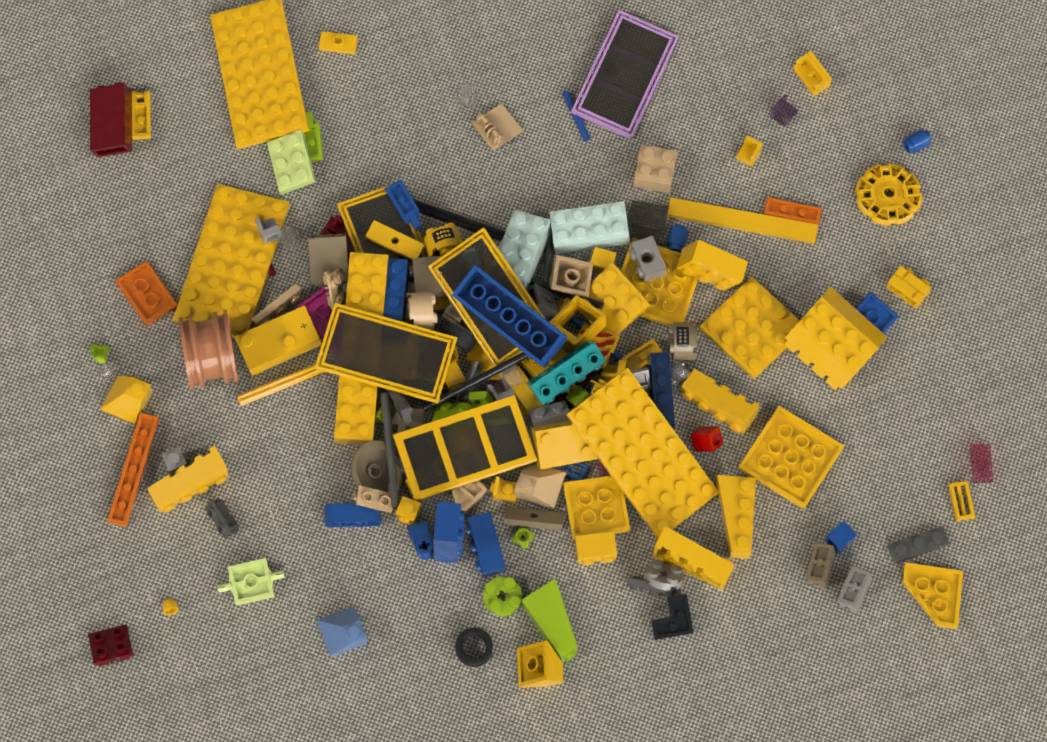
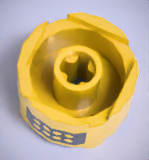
(442, 239)

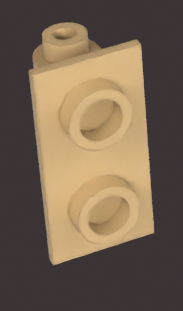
(373, 499)

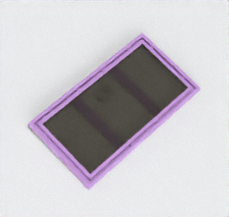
(624, 74)

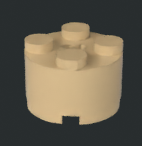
(420, 309)

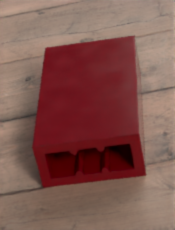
(111, 120)

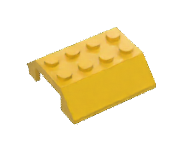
(834, 339)

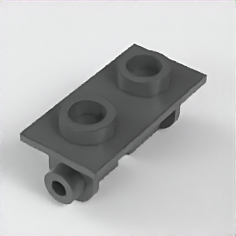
(225, 525)

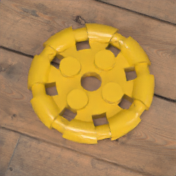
(888, 204)

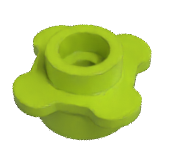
(522, 531)

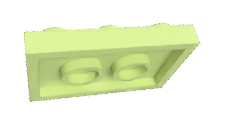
(291, 162)

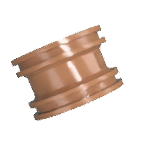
(208, 350)

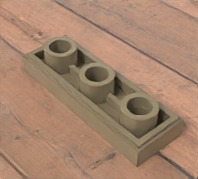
(533, 518)

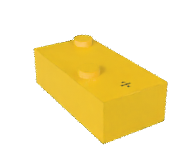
(278, 340)
(559, 445)

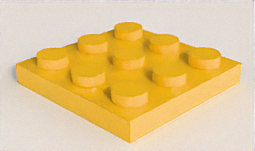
(620, 299)
(595, 506)

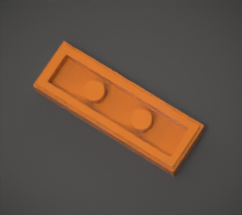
(792, 210)

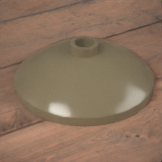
(374, 457)

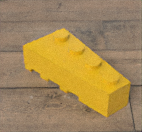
(719, 401)
(189, 481)
(737, 507)
(692, 558)

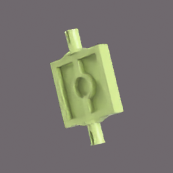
(250, 581)

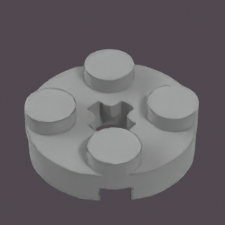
(664, 575)

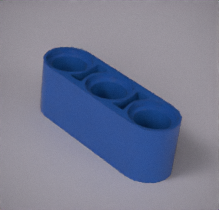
(350, 515)

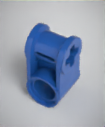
(421, 537)

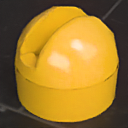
(170, 606)

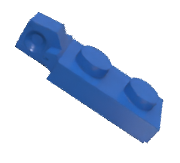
(404, 204)

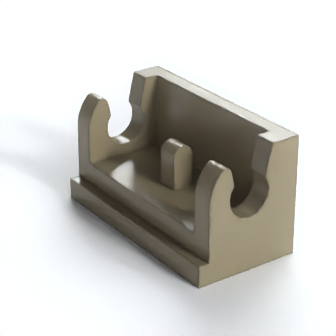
(821, 564)

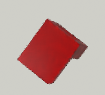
(707, 438)

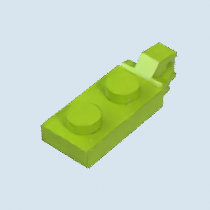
(314, 139)

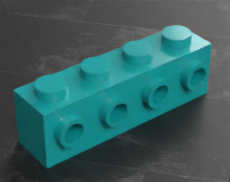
(566, 372)

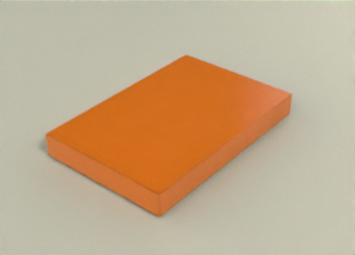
(146, 293)

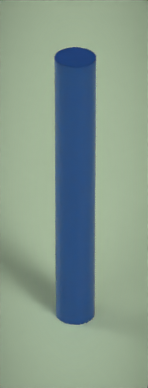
(578, 120)

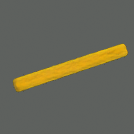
(278, 385)

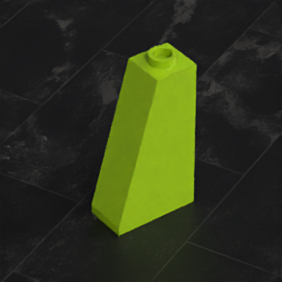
(551, 619)

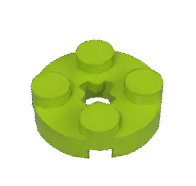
(493, 589)

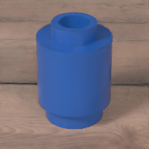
(917, 141)
(677, 238)

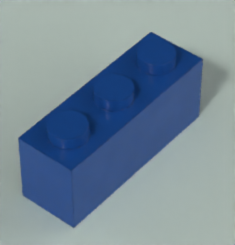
(485, 544)

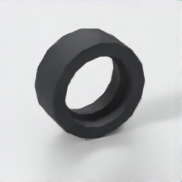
(464, 339)
(477, 661)

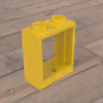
(584, 307)

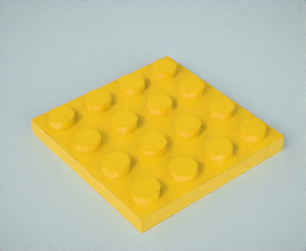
(669, 294)
(750, 327)
(791, 457)

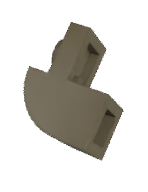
(417, 420)

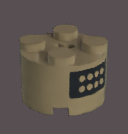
(683, 341)

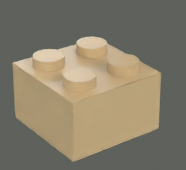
(655, 169)

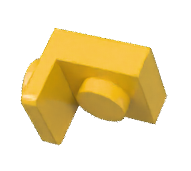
(503, 490)

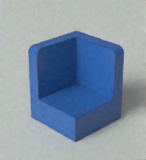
(840, 537)

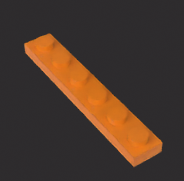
(133, 470)

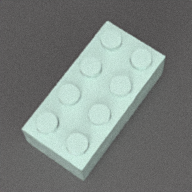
(589, 227)
(525, 244)

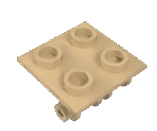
(497, 126)
(334, 281)

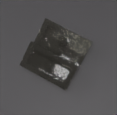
(647, 221)

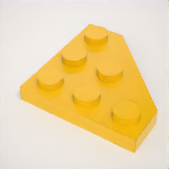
(935, 591)

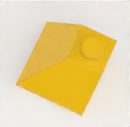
(127, 398)
(538, 666)

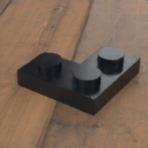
(679, 621)

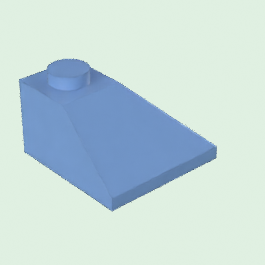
(342, 631)

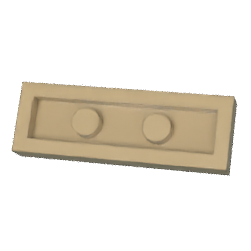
(278, 306)

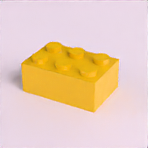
(712, 265)

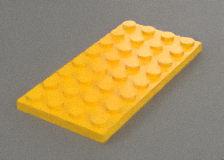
(259, 72)
(231, 259)
(642, 452)

